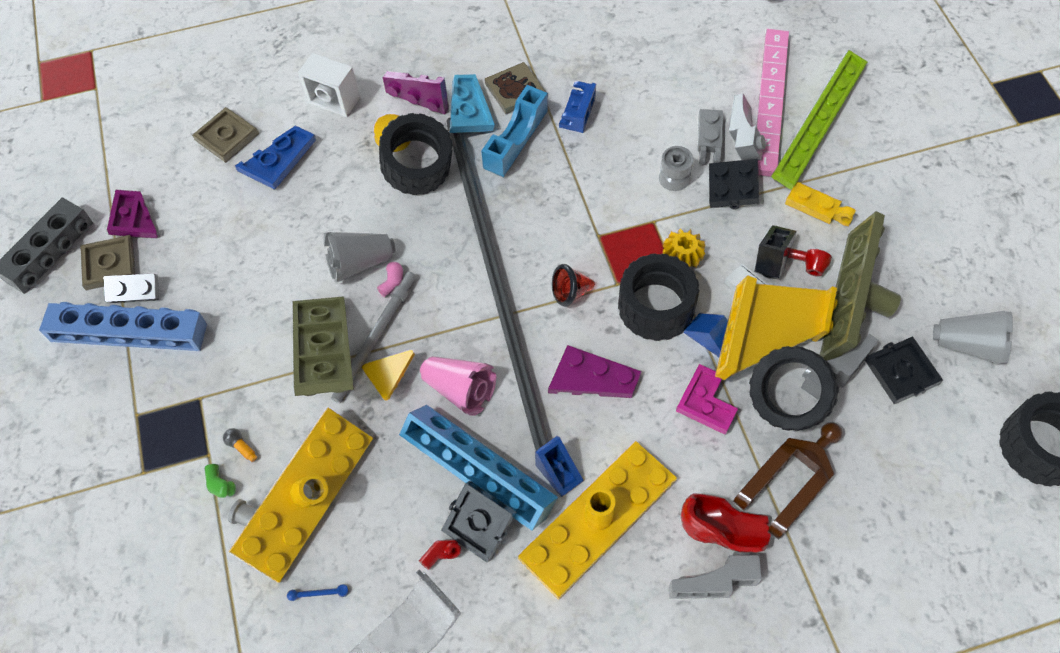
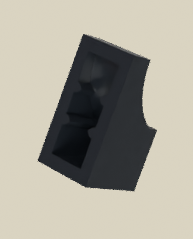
(774, 251)

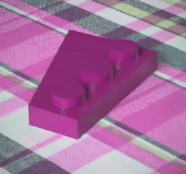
(418, 91)
(592, 374)

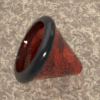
(569, 284)

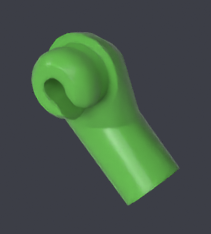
(217, 485)

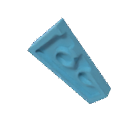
(469, 106)

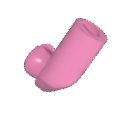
(394, 278)

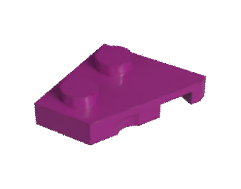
(130, 216)

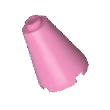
(460, 382)

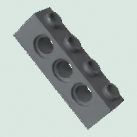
(43, 245)

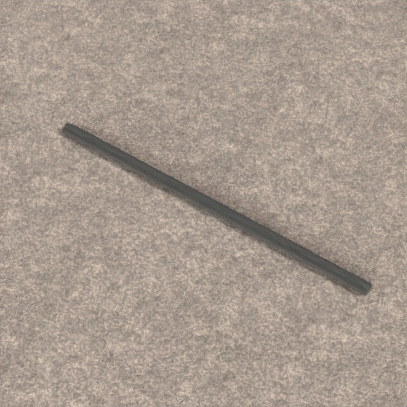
(499, 291)

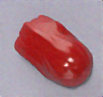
(718, 522)

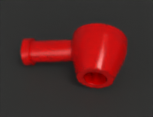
(815, 260)

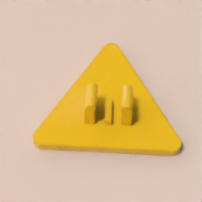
(387, 372)

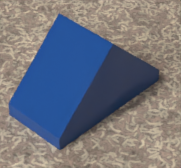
(708, 331)
(557, 466)

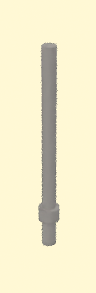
(398, 296)

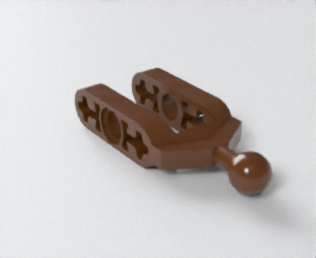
(811, 455)

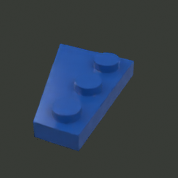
(278, 159)

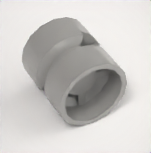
(676, 168)

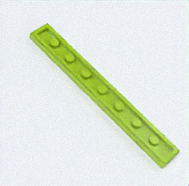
(819, 120)

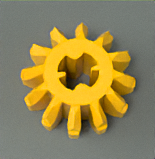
(685, 247)

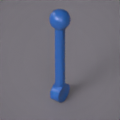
(342, 590)

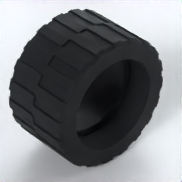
(415, 128)
(663, 271)
(763, 403)
(1020, 446)

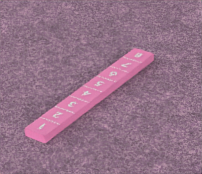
(771, 97)

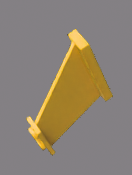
(770, 319)

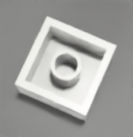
(329, 84)

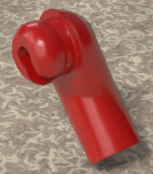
(440, 550)

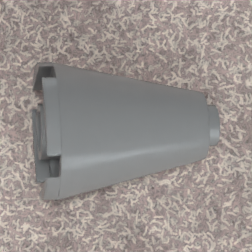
(356, 252)
(977, 335)

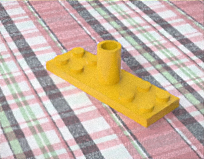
(286, 514)
(585, 535)

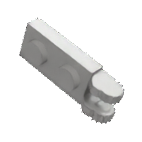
(710, 134)

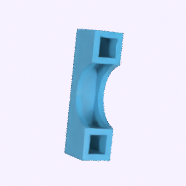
(504, 149)

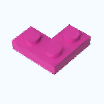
(702, 406)

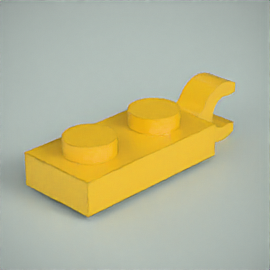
(819, 205)

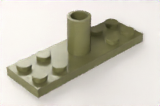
(857, 290)
(321, 347)

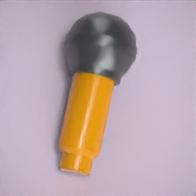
(233, 438)

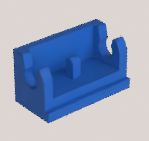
(578, 107)

